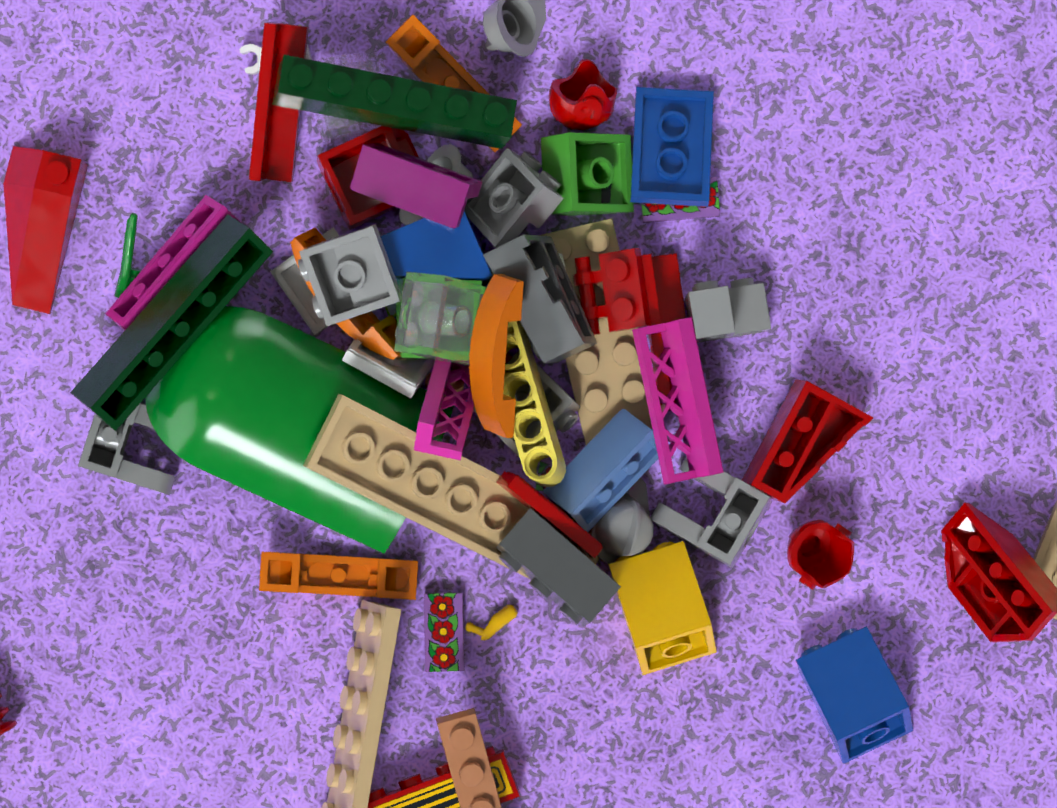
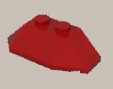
(996, 578)

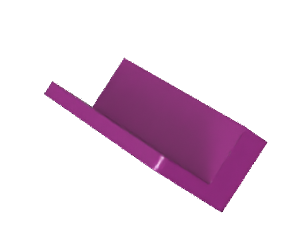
(413, 184)

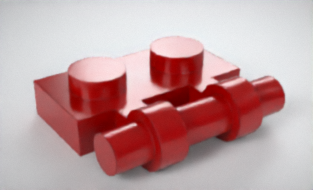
(623, 290)

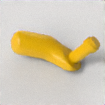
(496, 622)

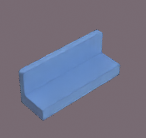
(605, 469)

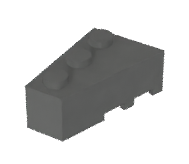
(549, 303)
(557, 569)

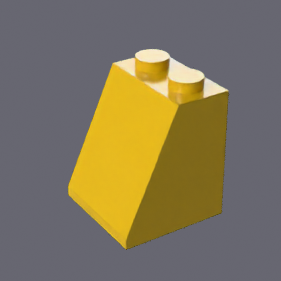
(663, 607)

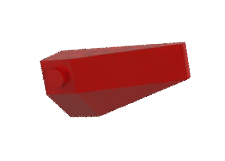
(40, 211)

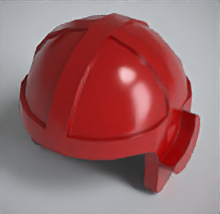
(582, 98)
(820, 553)

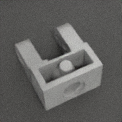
(105, 451)
(733, 526)

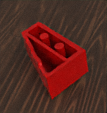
(802, 439)

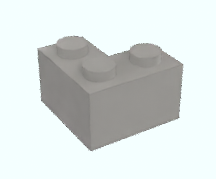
(727, 311)

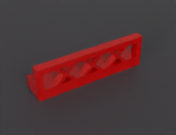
(276, 126)
(664, 303)

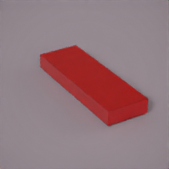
(550, 513)

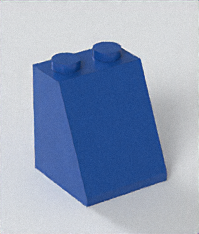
(436, 250)
(855, 693)

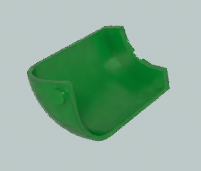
(252, 405)

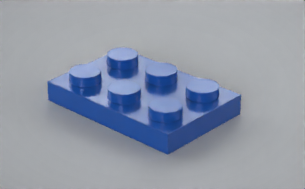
(672, 146)

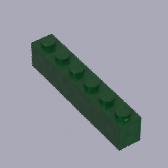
(394, 102)
(171, 322)

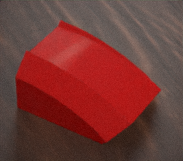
(339, 167)

